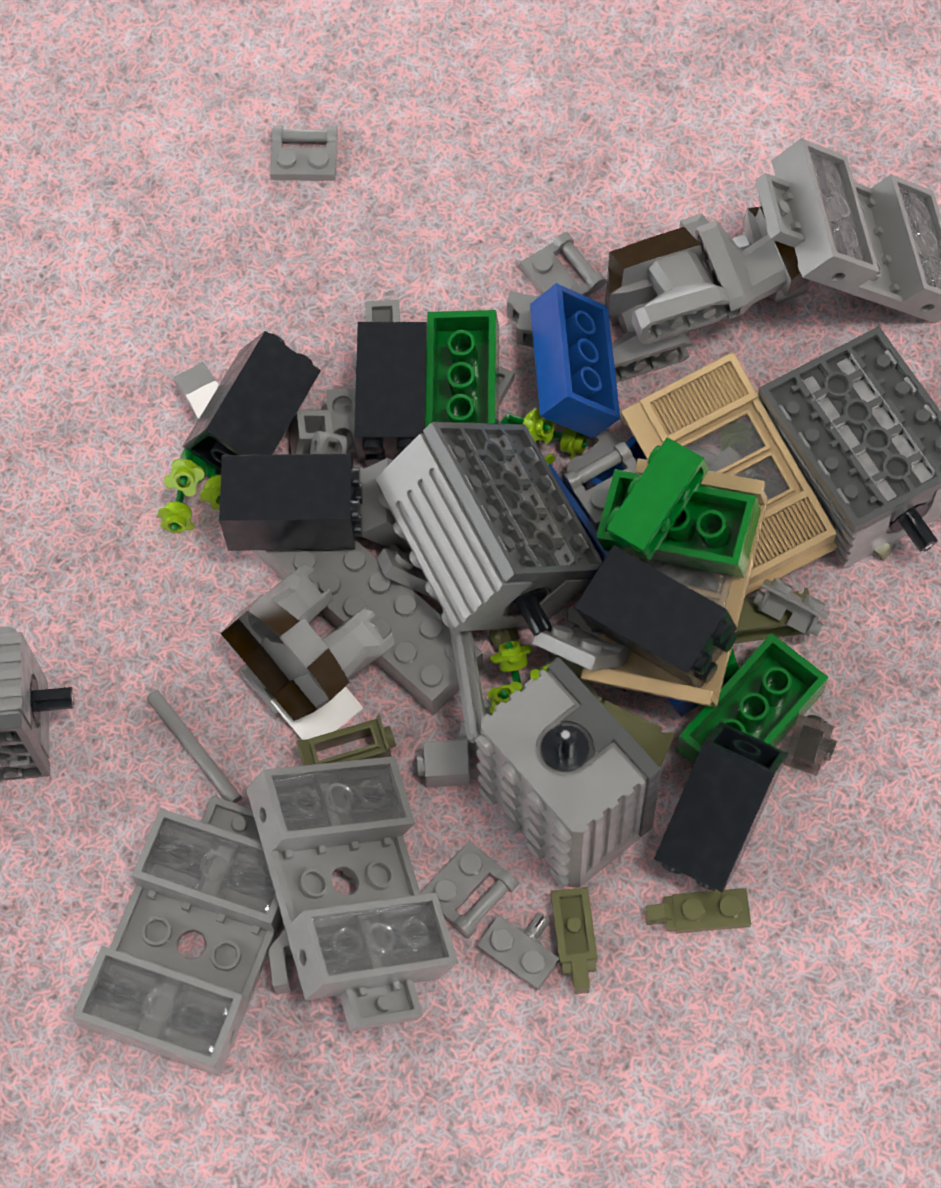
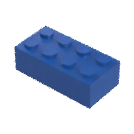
(574, 361)

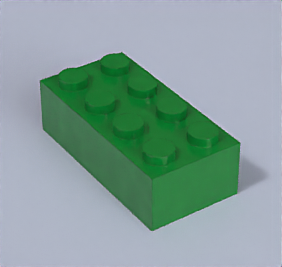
(462, 367)
(709, 534)
(759, 698)

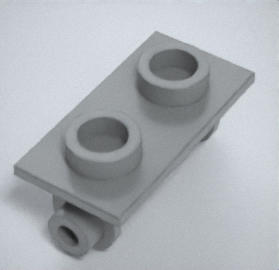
(804, 610)

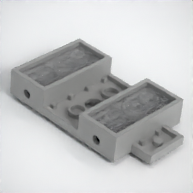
(852, 236)
(187, 880)
(384, 933)

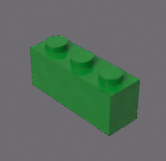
(657, 498)

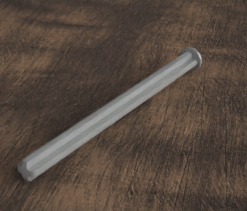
(468, 682)

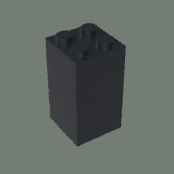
(389, 388)
(253, 402)
(290, 502)
(657, 618)
(720, 807)

